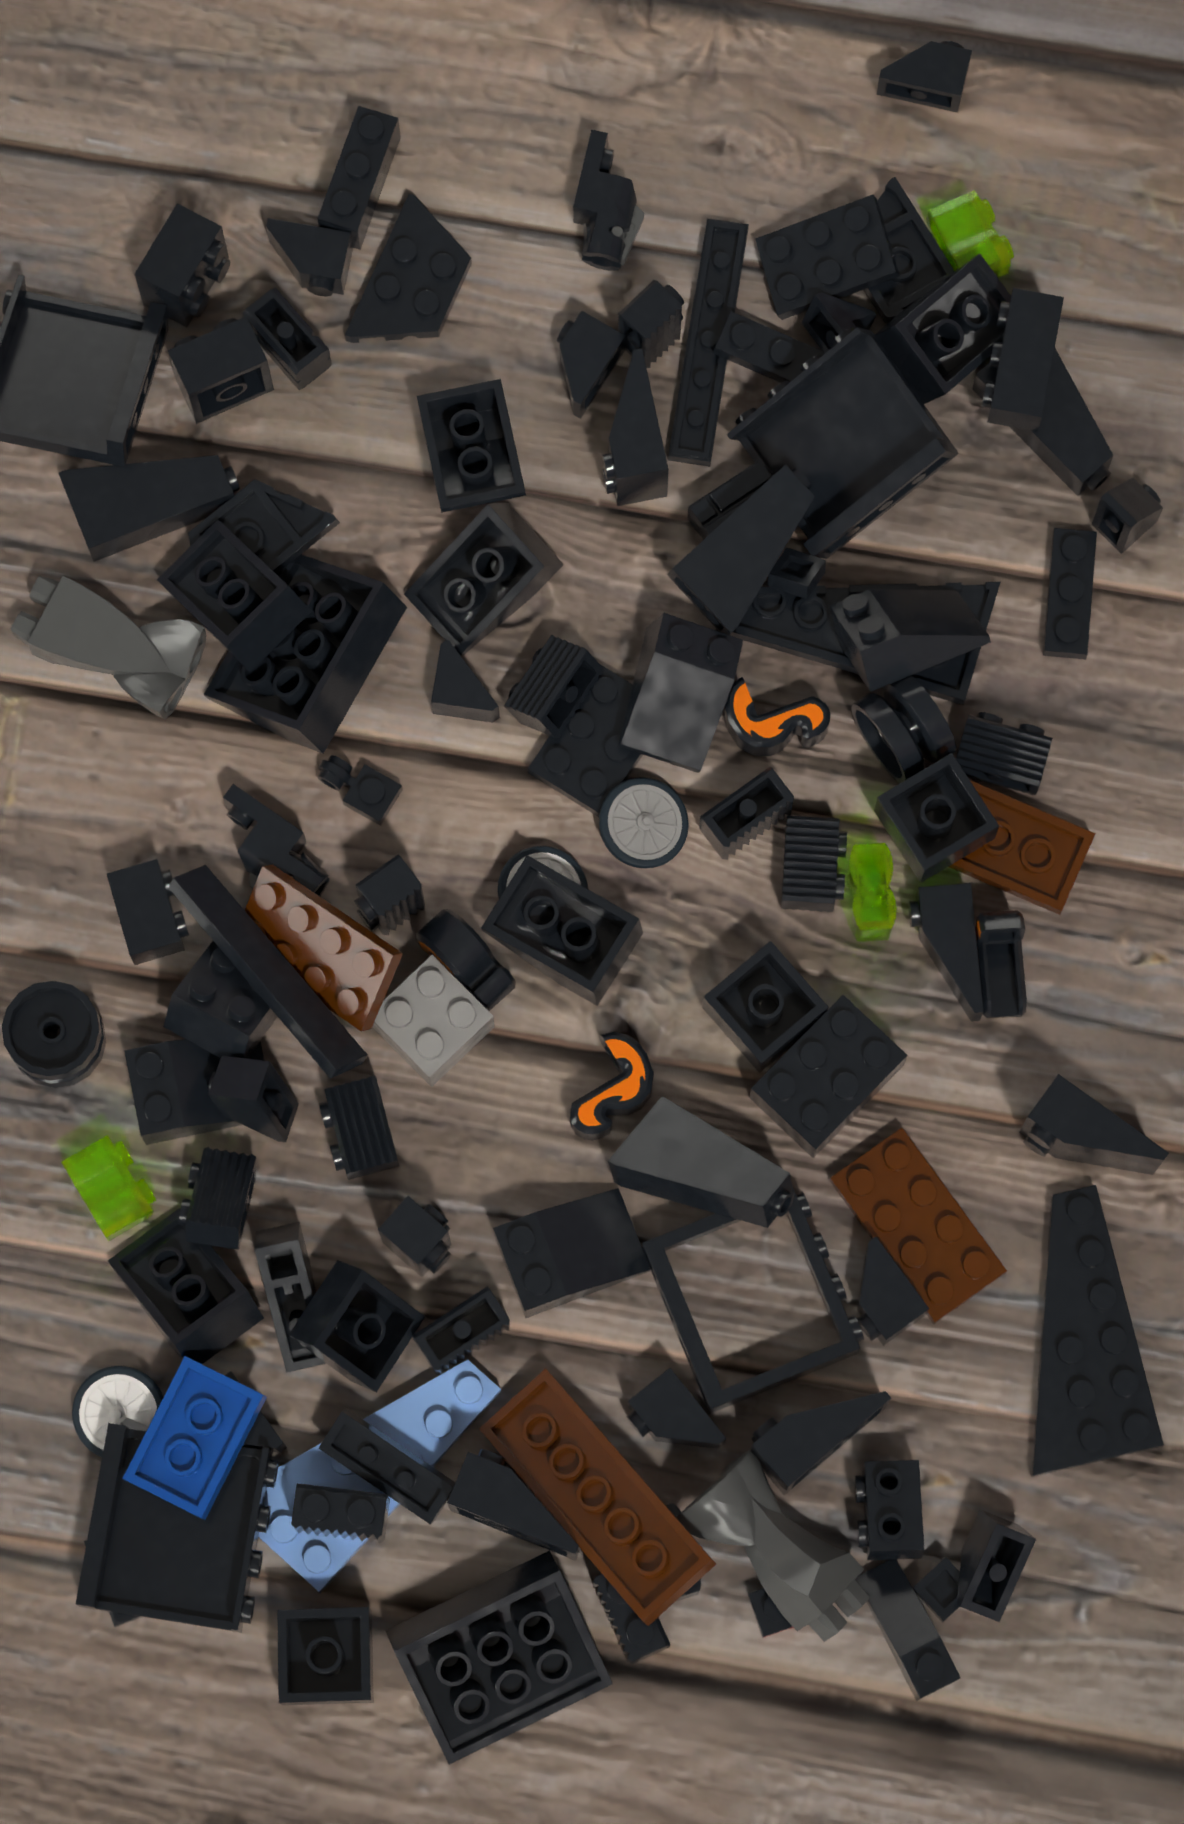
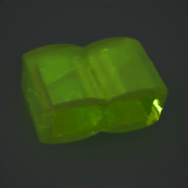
(966, 229)
(873, 901)
(109, 1187)

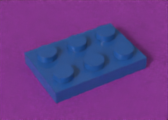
(194, 1437)

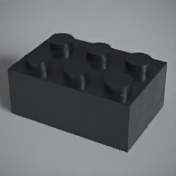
(828, 1076)

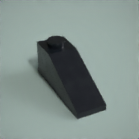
(949, 936)
(288, 1287)
(908, 1630)

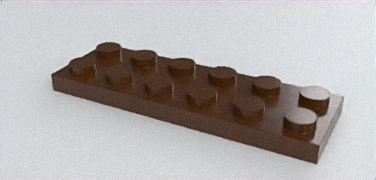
(597, 1497)

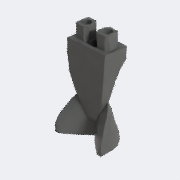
(91, 634)
(791, 1563)

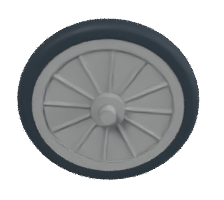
(643, 822)

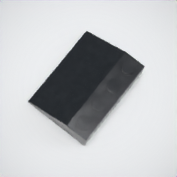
(322, 663)
(499, 1657)

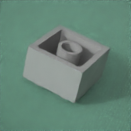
(432, 1020)

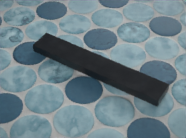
(702, 370)
(268, 971)

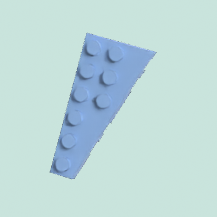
(421, 1421)

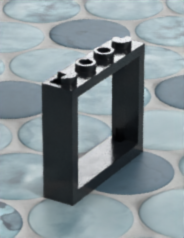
(688, 1335)

